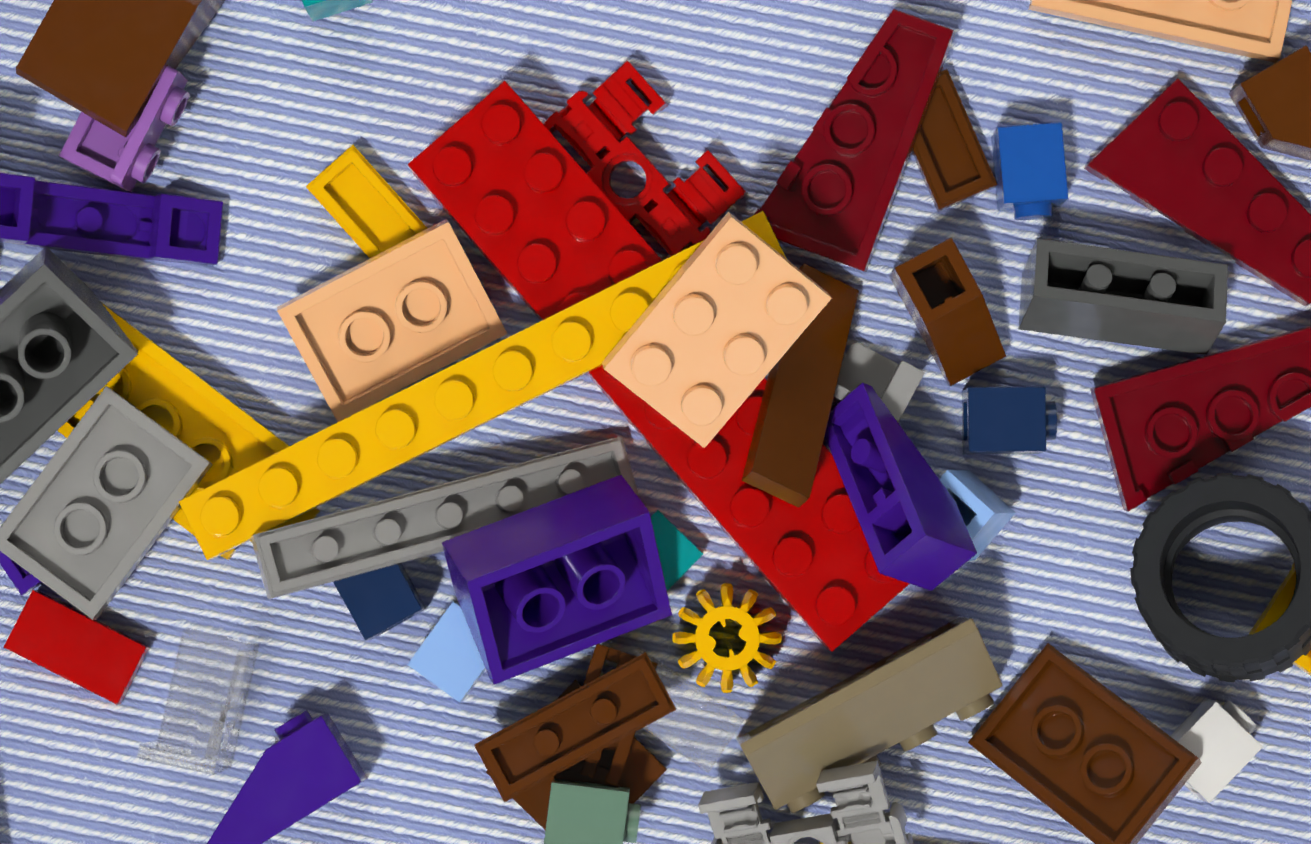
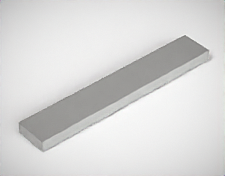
(418, 521)

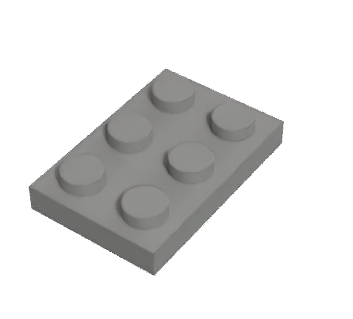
(101, 503)

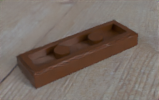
(575, 727)

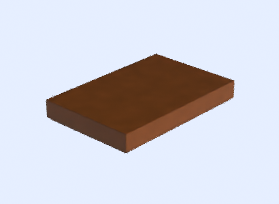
(1084, 751)

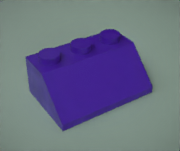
(558, 578)

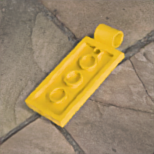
(190, 412)

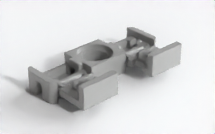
(858, 813)

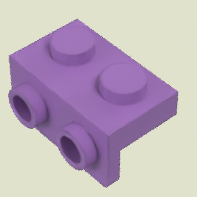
(132, 157)

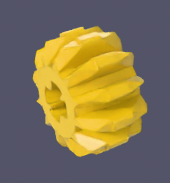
(747, 631)

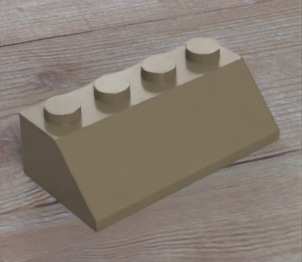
(872, 712)

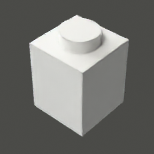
(1221, 743)

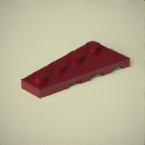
(1194, 411)

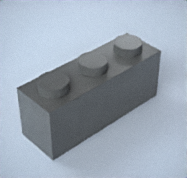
(1123, 296)

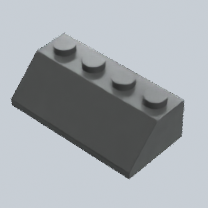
(53, 354)

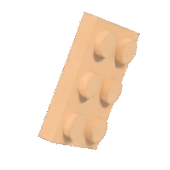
(391, 320)
(716, 330)

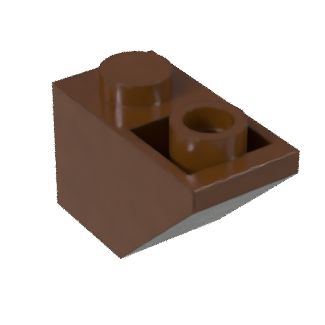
(1279, 105)
(948, 311)

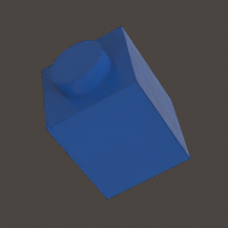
(1029, 169)

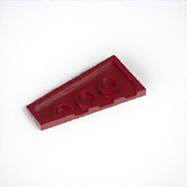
(853, 161)
(1208, 183)

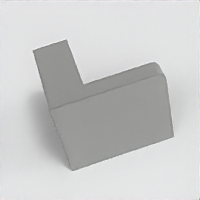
(890, 380)

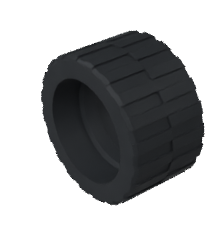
(1180, 519)

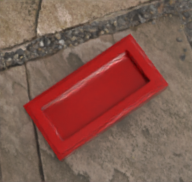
(76, 647)

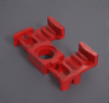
(670, 216)

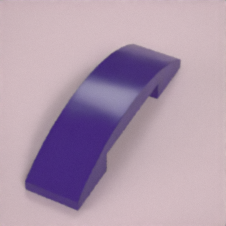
(109, 221)

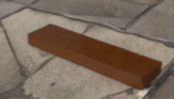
(800, 399)

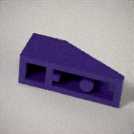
(896, 494)
(290, 781)

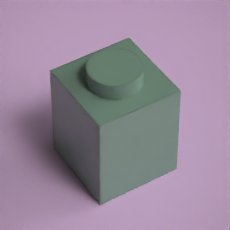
(590, 814)

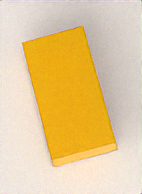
(364, 204)

